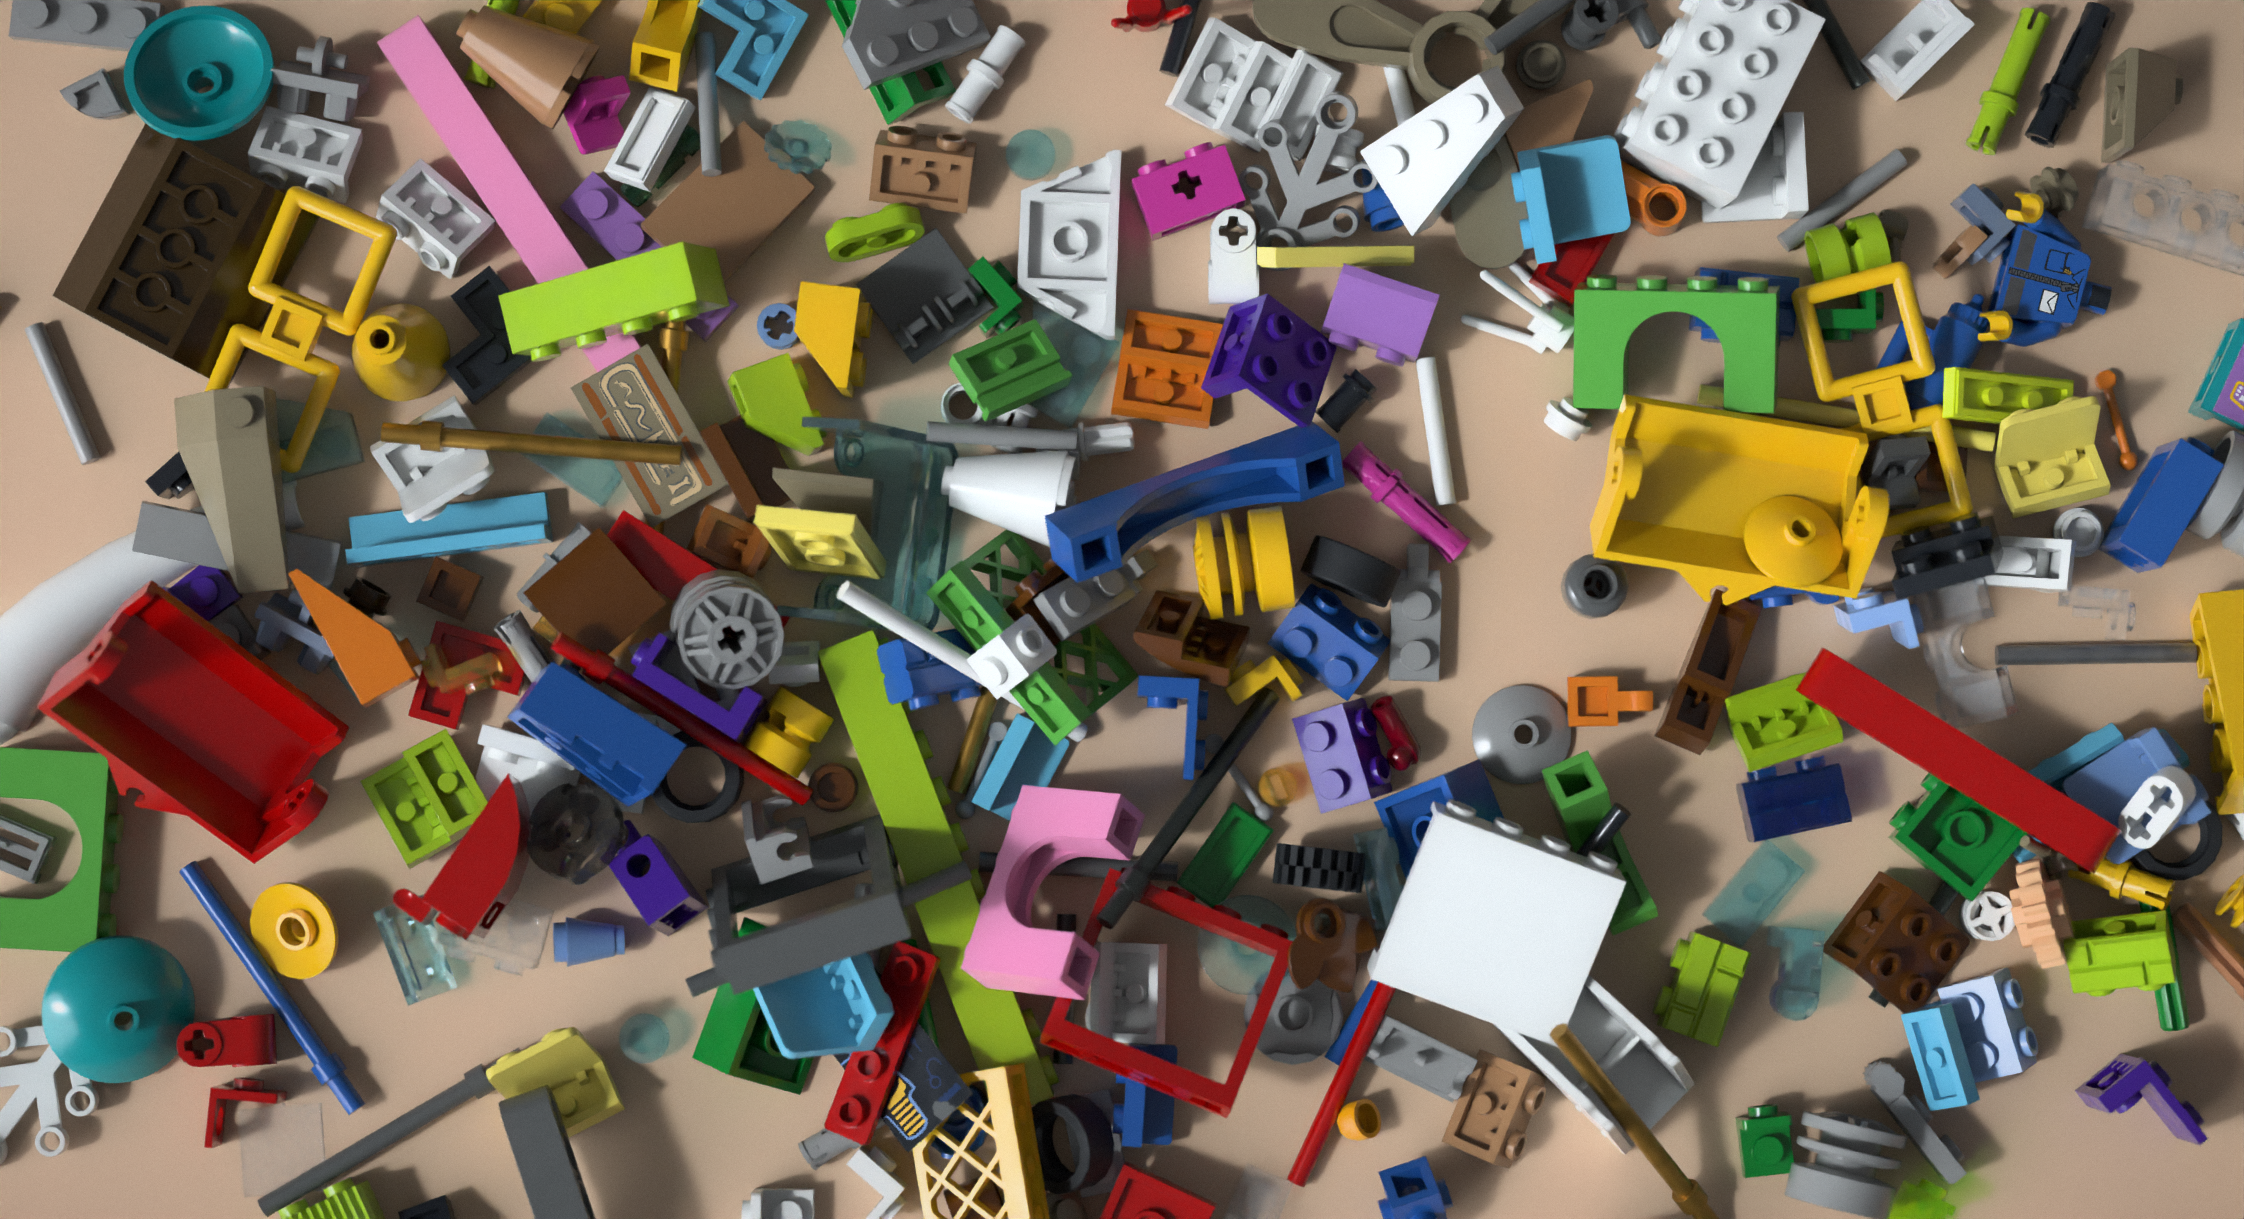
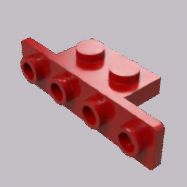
(873, 1072)

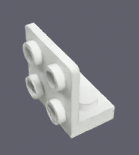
(1776, 181)
(524, 759)

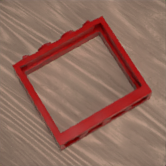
(1150, 1069)

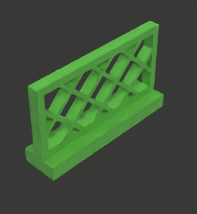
(981, 617)

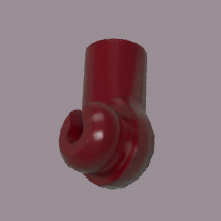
(1405, 747)

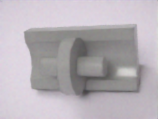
(298, 79)

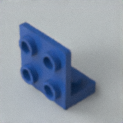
(1164, 694)

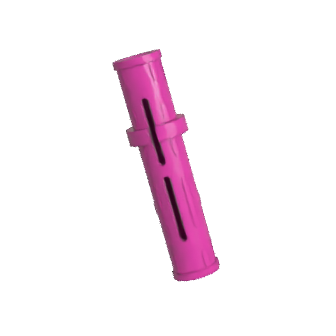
(1398, 496)

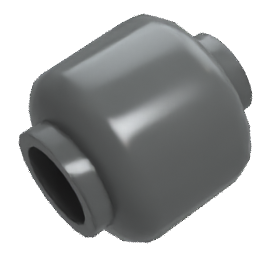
(1612, 582)

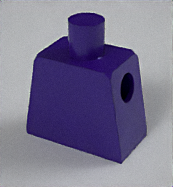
(663, 894)

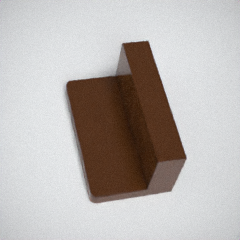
(747, 464)

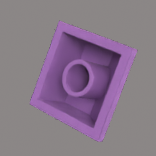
(1379, 315)

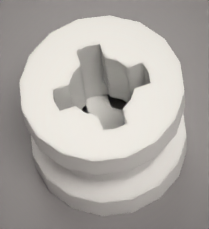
(1344, 151)
(1995, 913)

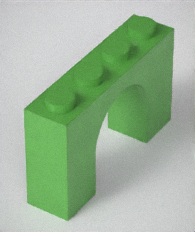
(1740, 315)
(87, 792)

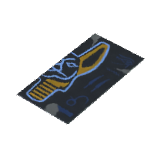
(922, 1092)

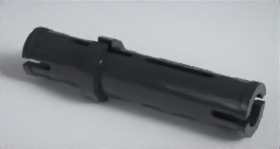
(2062, 92)

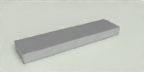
(189, 538)

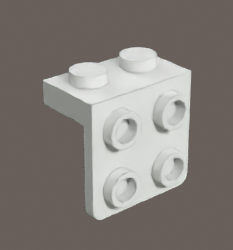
(432, 477)

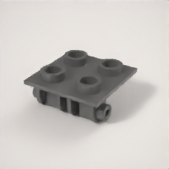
(924, 296)

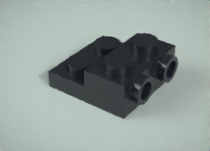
(1946, 556)

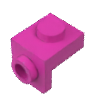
(594, 113)

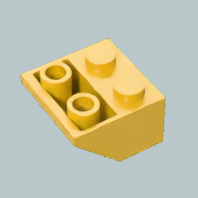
(831, 327)

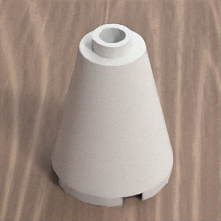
(1014, 488)

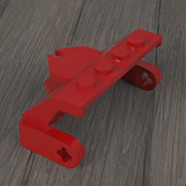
(196, 723)

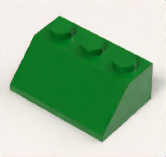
(740, 1039)

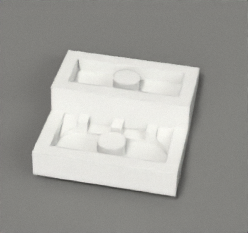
(1229, 83)

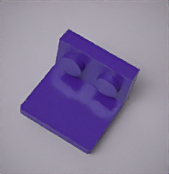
(1272, 356)
(2128, 1080)

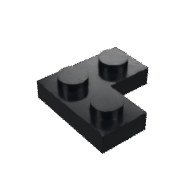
(489, 358)

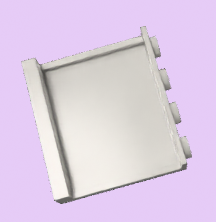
(1498, 922)

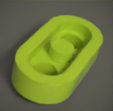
(875, 233)

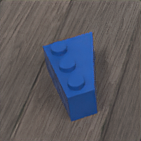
(596, 733)

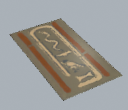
(638, 404)

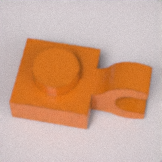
(1598, 701)

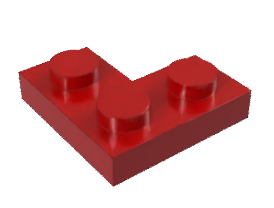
(459, 647)

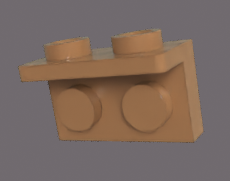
(922, 169)
(1495, 1110)

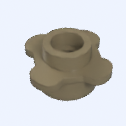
(2056, 190)

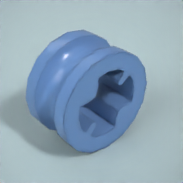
(773, 312)

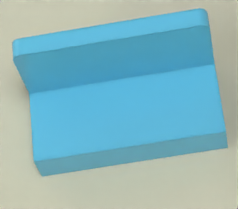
(1022, 759)
(1940, 1056)

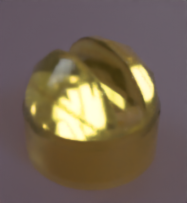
(1266, 789)

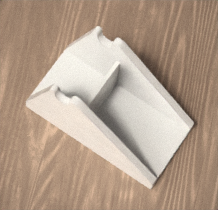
(1626, 1052)

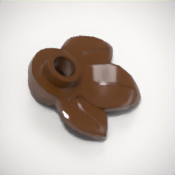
(1333, 950)

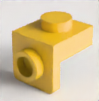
(1250, 679)

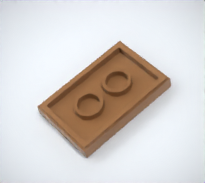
(732, 209)

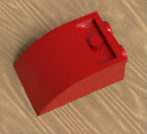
(481, 870)

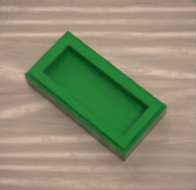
(1225, 855)

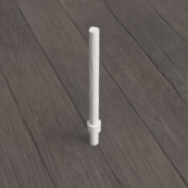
(922, 638)

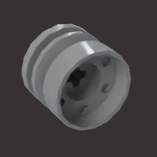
(716, 602)
(1846, 1165)

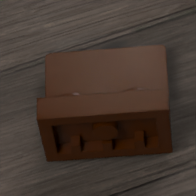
(1896, 943)

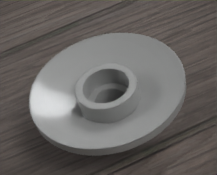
(1495, 739)

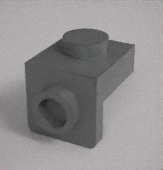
(1894, 467)

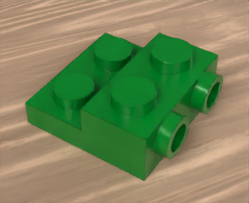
(1954, 837)

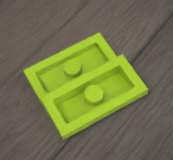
(426, 798)

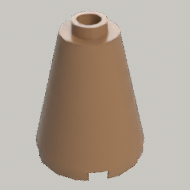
(528, 59)

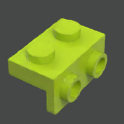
(1779, 723)

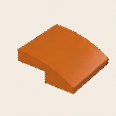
(1164, 369)

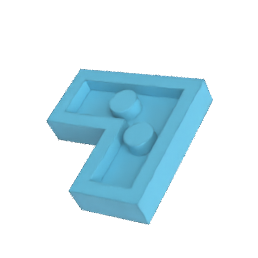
(762, 42)

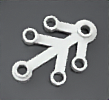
(39, 1082)

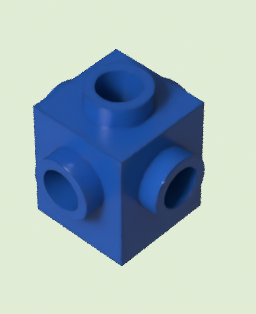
(1413, 1192)

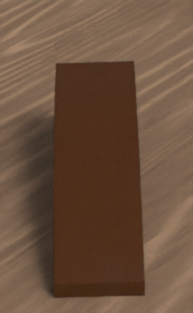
(1708, 673)

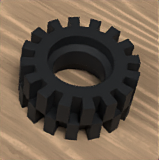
(1319, 868)

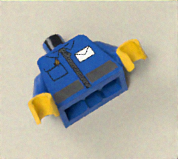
(2040, 279)

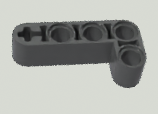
(545, 1156)

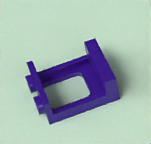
(734, 722)

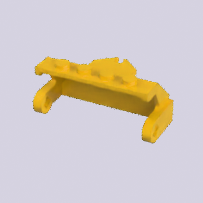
(1693, 475)

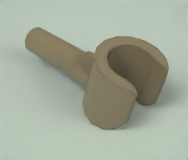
(1895, 228)
(2053, 860)

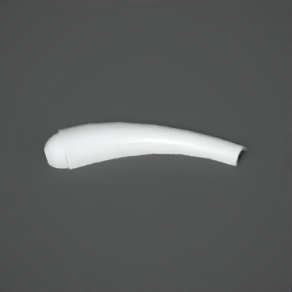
(71, 609)

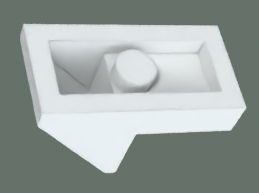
(2035, 564)

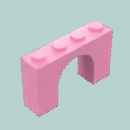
(1043, 833)

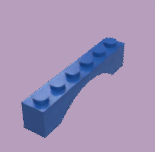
(1114, 526)

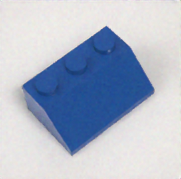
(1409, 810)

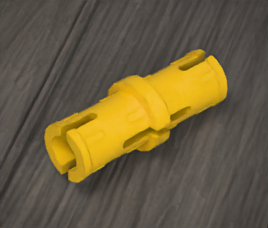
(2128, 882)

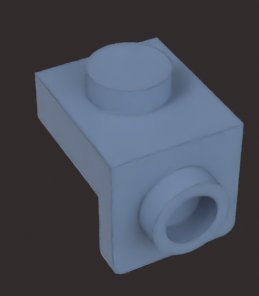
(1983, 209)

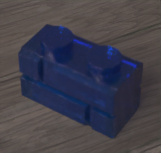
(1794, 800)

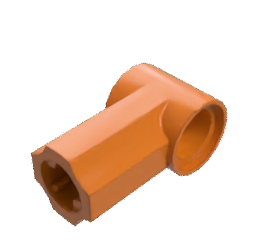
(1642, 191)

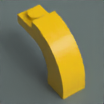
(664, 42)

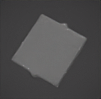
(279, 1145)

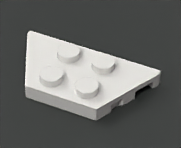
(1073, 243)

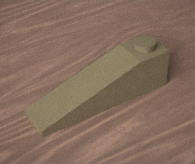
(236, 470)

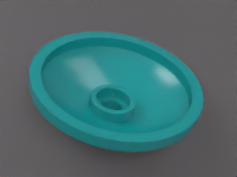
(194, 51)
(97, 985)

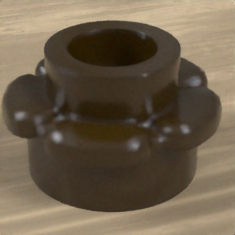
(367, 597)

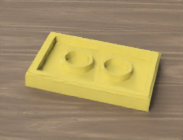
(821, 542)

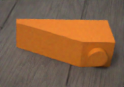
(364, 649)

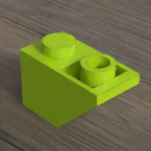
(774, 403)

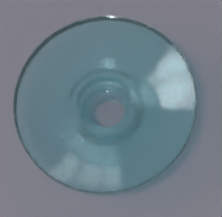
(1221, 955)

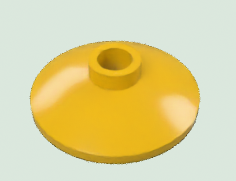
(1785, 555)
(283, 940)

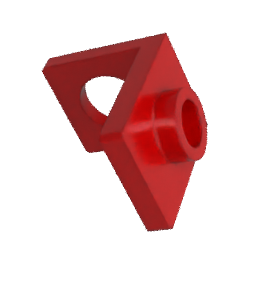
(243, 1090)

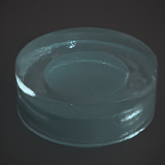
(1030, 155)

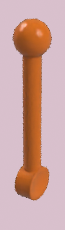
(2106, 381)

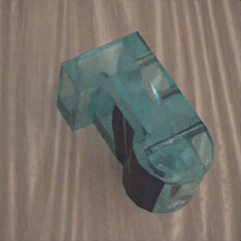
(1799, 971)

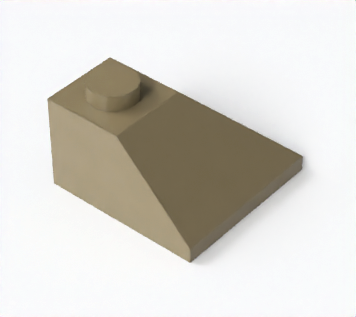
(2137, 98)
(834, 494)

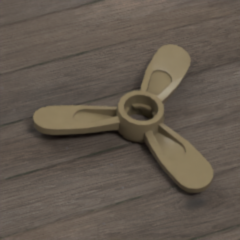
(1376, 35)

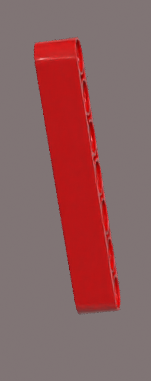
(1958, 760)

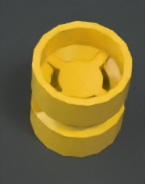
(789, 732)

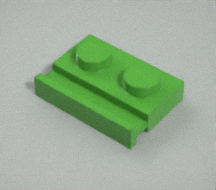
(1010, 370)

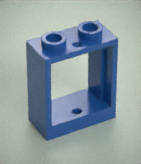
(2161, 504)

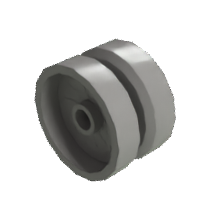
(2224, 502)

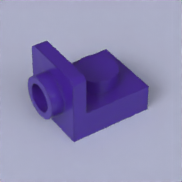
(206, 591)

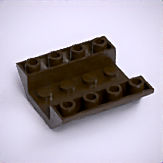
(178, 251)

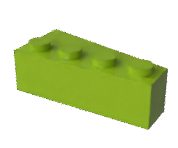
(613, 300)

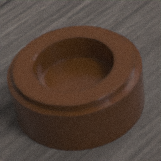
(833, 787)

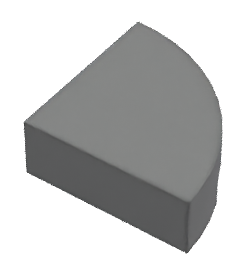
(96, 97)

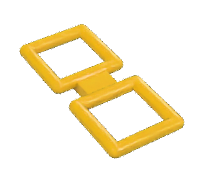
(298, 320)
(1881, 391)

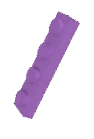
(619, 232)

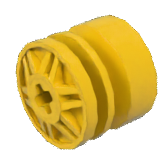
(1244, 562)

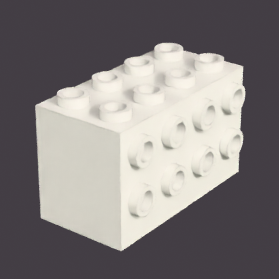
(1716, 93)

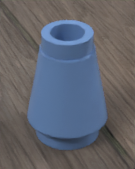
(586, 941)

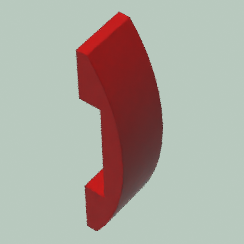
(659, 559)

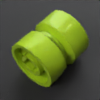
(1847, 250)

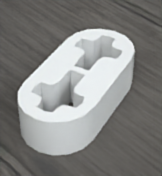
(2149, 801)

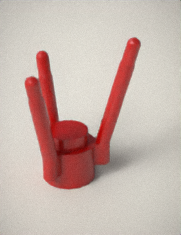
(1149, 15)

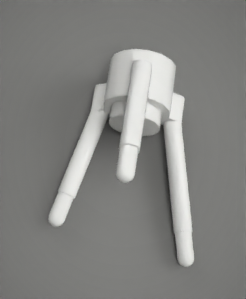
(1549, 322)

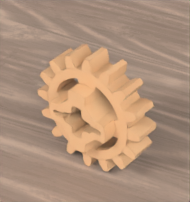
(2041, 913)

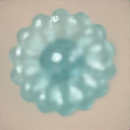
(797, 146)

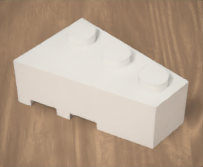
(1440, 147)

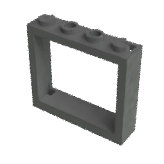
(815, 937)

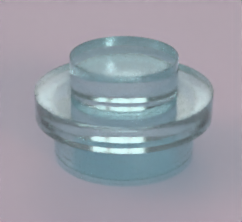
(644, 1038)

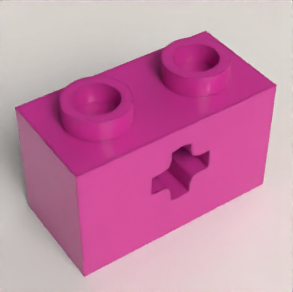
(1171, 212)

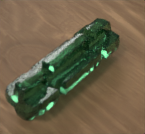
(687, 144)

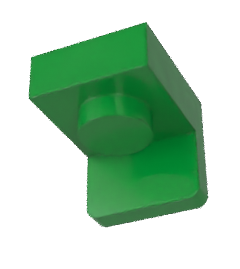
(1765, 1141)

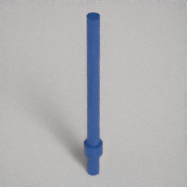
(327, 1066)

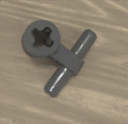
(1591, 19)

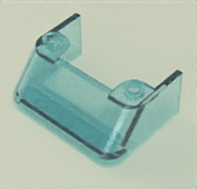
(911, 520)

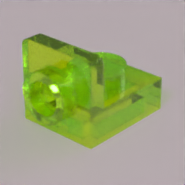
(1921, 1202)

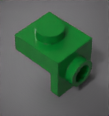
(997, 284)
(1840, 324)

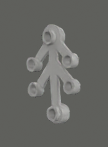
(1303, 189)

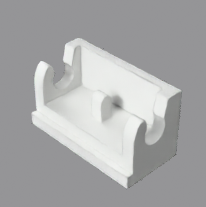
(1915, 45)

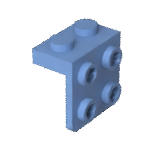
(2116, 776)

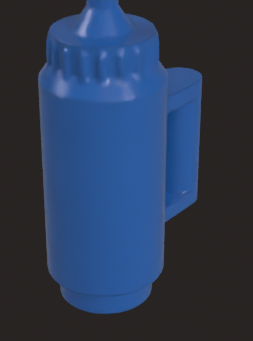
(1952, 345)

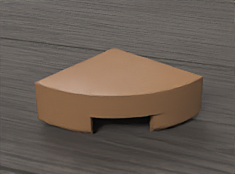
(1959, 251)

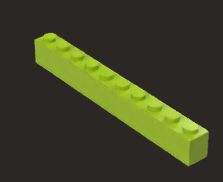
(924, 844)

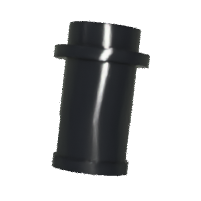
(1346, 400)

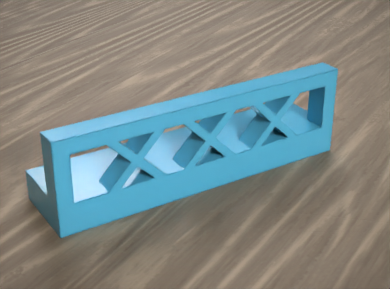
(455, 531)

